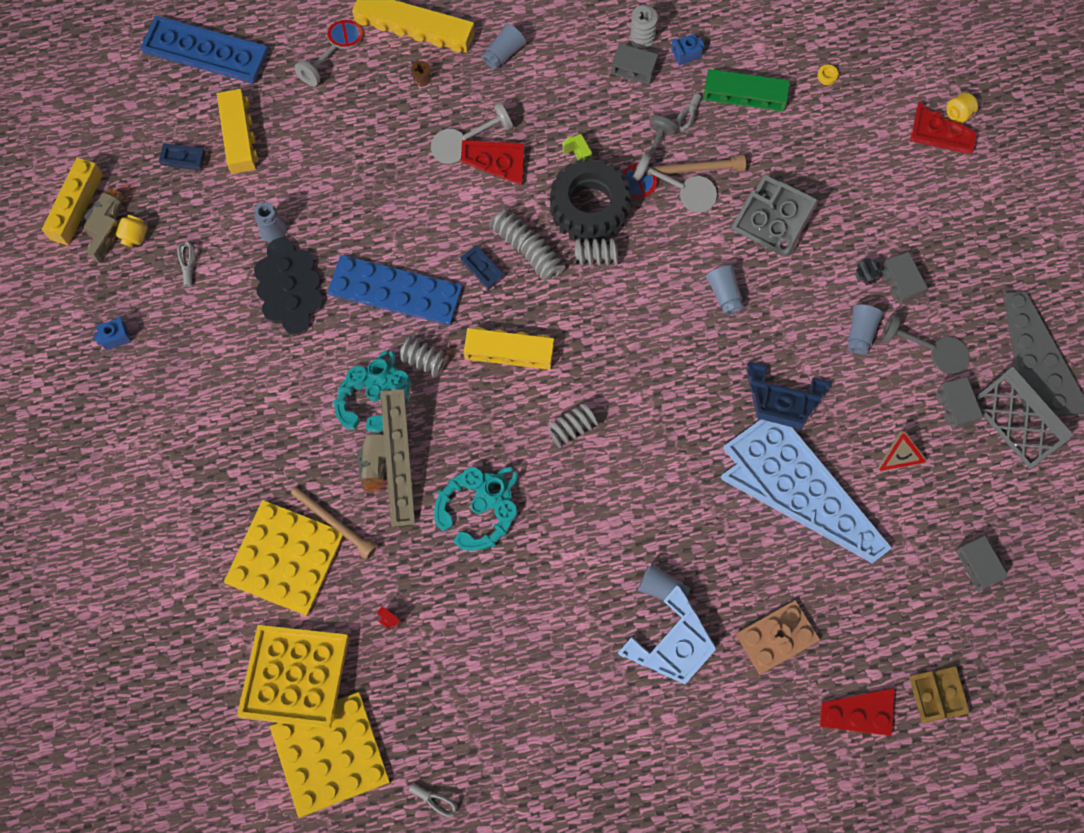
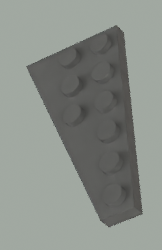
(1039, 358)

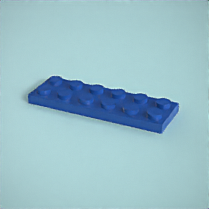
(204, 49)
(395, 290)

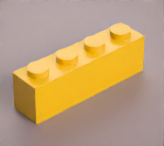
(236, 131)
(72, 201)
(509, 348)

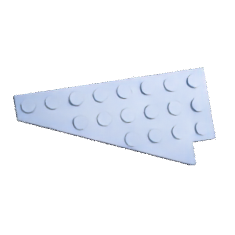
(788, 477)

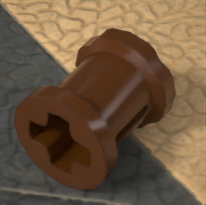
(421, 73)

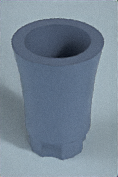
(503, 46)
(269, 222)
(726, 289)
(863, 328)
(659, 583)

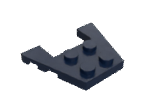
(784, 404)

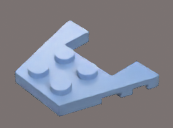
(681, 650)

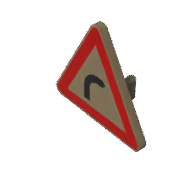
(902, 454)

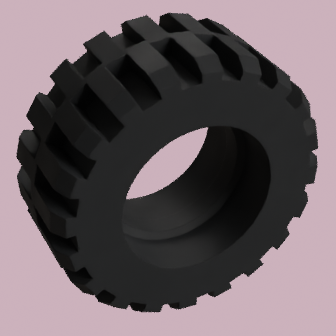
(590, 176)

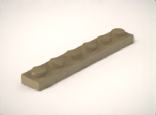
(397, 457)

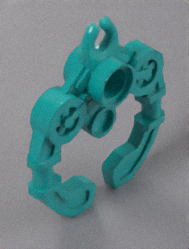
(376, 377)
(483, 501)

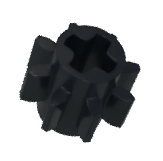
(868, 271)

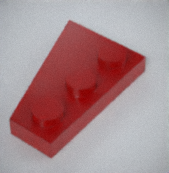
(939, 132)
(495, 158)
(861, 713)

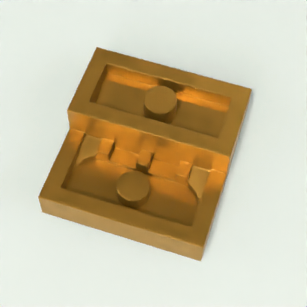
(939, 695)

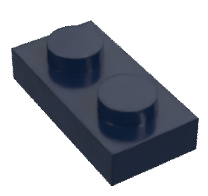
(182, 156)
(482, 267)

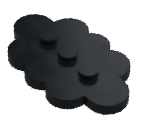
(288, 286)

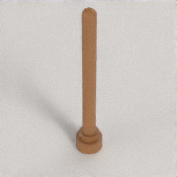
(736, 163)
(365, 547)

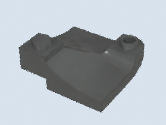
(775, 215)

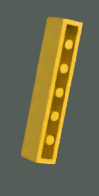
(415, 23)

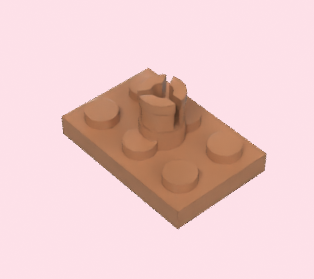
(777, 637)

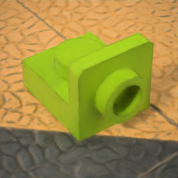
(579, 146)

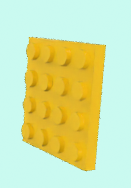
(284, 558)
(293, 676)
(330, 763)

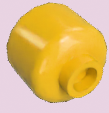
(962, 107)
(131, 231)

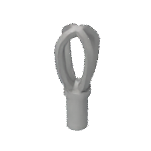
(691, 107)
(187, 270)
(427, 795)

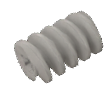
(643, 26)
(510, 229)
(596, 252)
(541, 259)
(423, 358)
(571, 425)

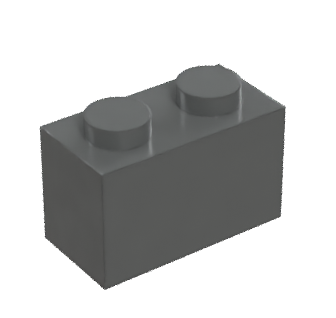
(634, 63)
(903, 278)
(959, 404)
(982, 563)

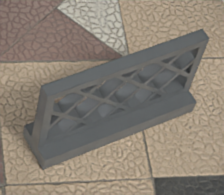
(1039, 407)

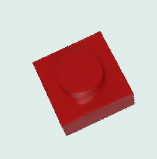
(388, 619)

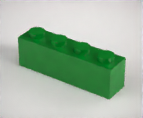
(746, 90)

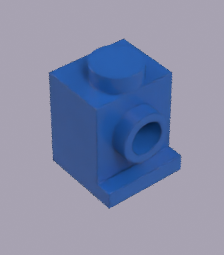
(687, 49)
(118, 336)

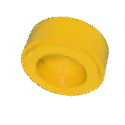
(827, 74)

